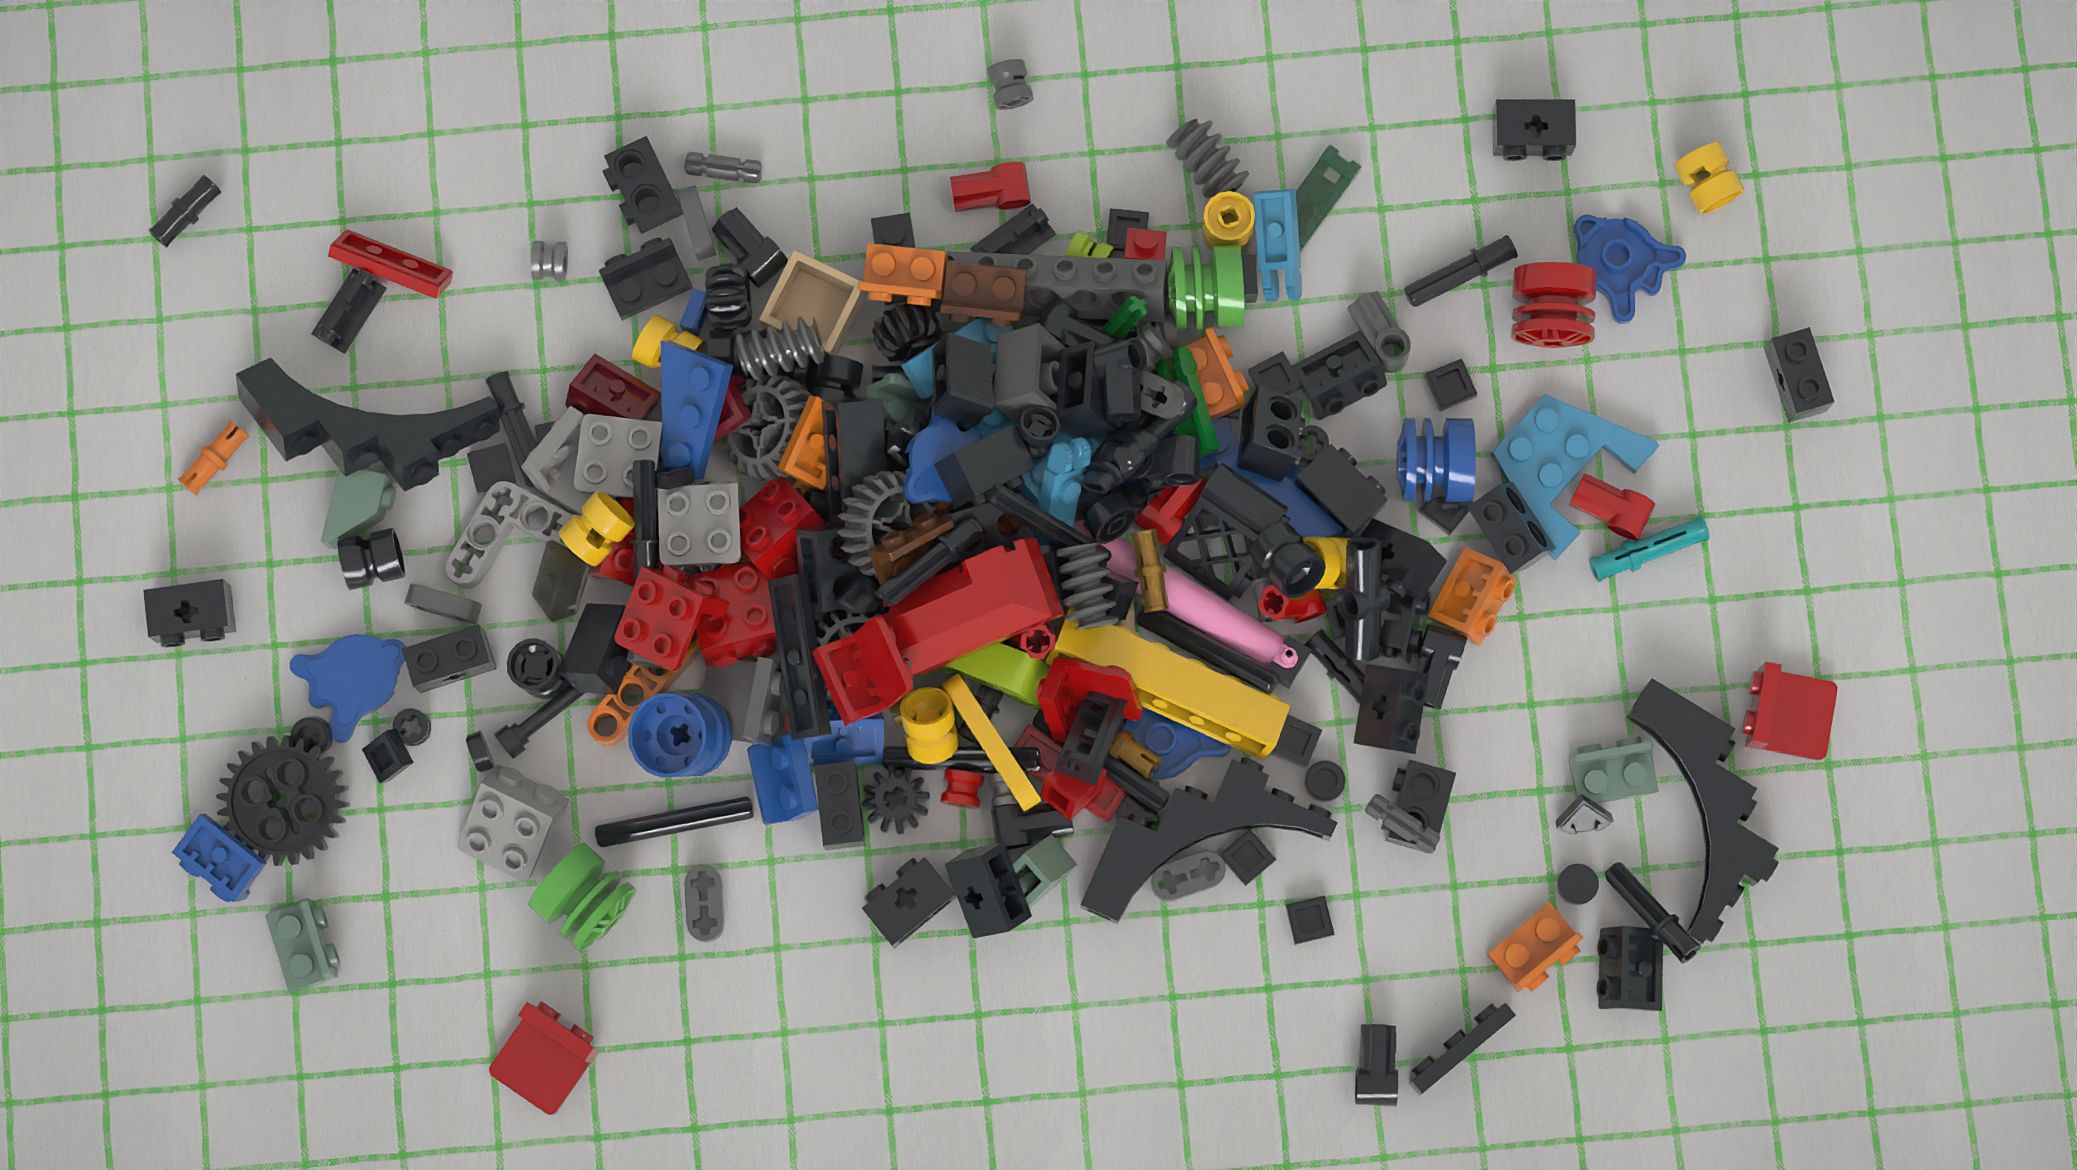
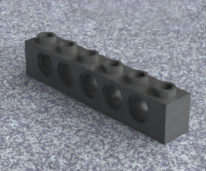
(1087, 284)

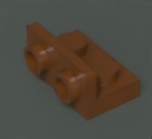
(984, 292)
(903, 547)

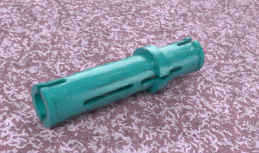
(1635, 553)

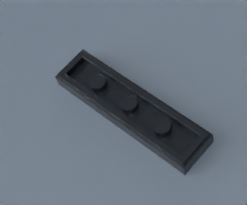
(799, 668)

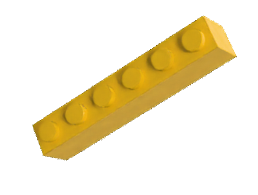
(1180, 686)

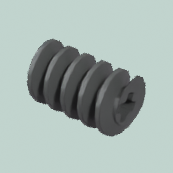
(1206, 158)
(780, 348)
(1086, 586)

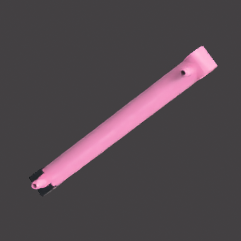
(1214, 615)

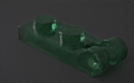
(1319, 195)

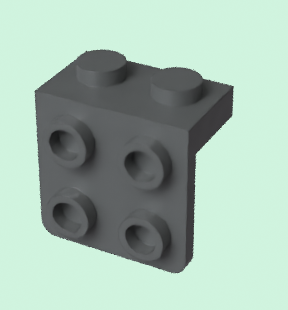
(750, 697)

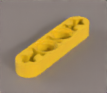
(991, 742)

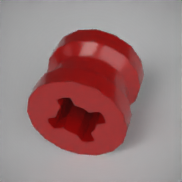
(962, 789)

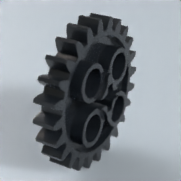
(314, 783)

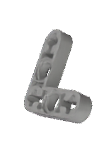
(513, 516)

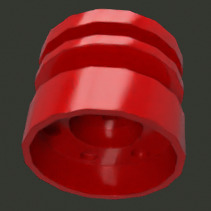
(1553, 304)

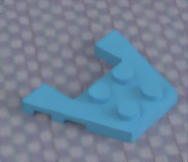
(1550, 451)

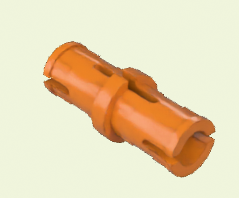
(213, 457)

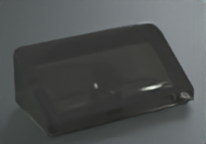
(560, 581)

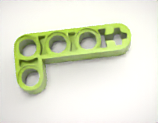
(1005, 671)

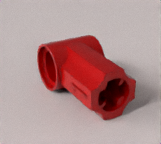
(1001, 187)
(1169, 509)
(1622, 510)
(1299, 609)
(1036, 641)

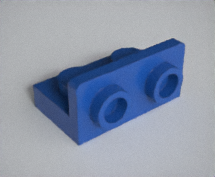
(855, 742)
(782, 780)
(218, 858)

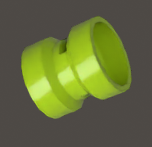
(1084, 247)

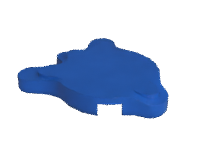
(1624, 260)
(926, 449)
(352, 677)
(1173, 742)

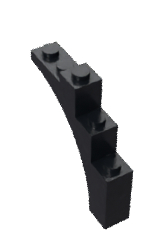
(355, 438)
(1722, 798)
(1240, 804)

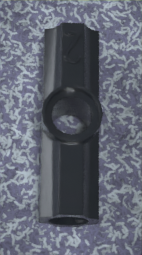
(1363, 598)

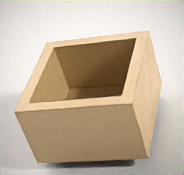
(816, 291)

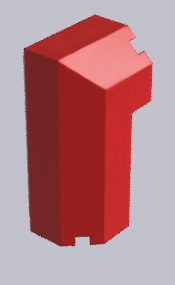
(974, 606)

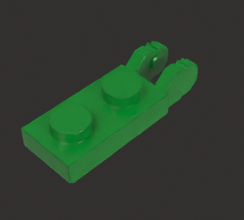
(1199, 424)

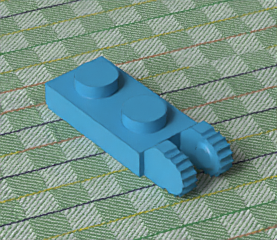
(1278, 242)
(1062, 482)

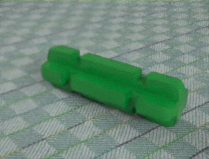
(1126, 318)

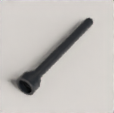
(516, 736)

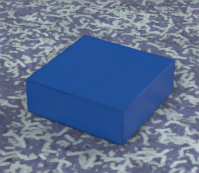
(695, 313)

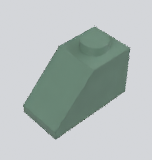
(357, 505)
(1042, 868)

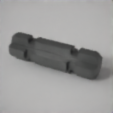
(723, 167)
(1402, 823)

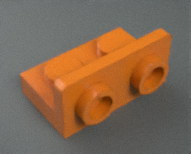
(904, 272)
(1219, 383)
(805, 451)
(1473, 595)
(1535, 948)

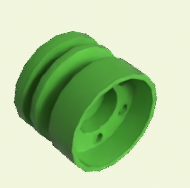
(1207, 287)
(578, 893)

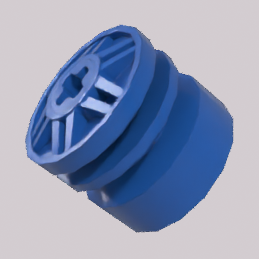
(1437, 460)
(660, 739)

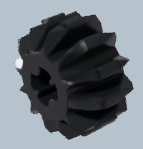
(728, 296)
(903, 327)
(901, 812)

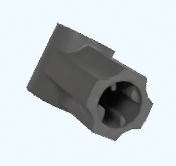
(1379, 329)

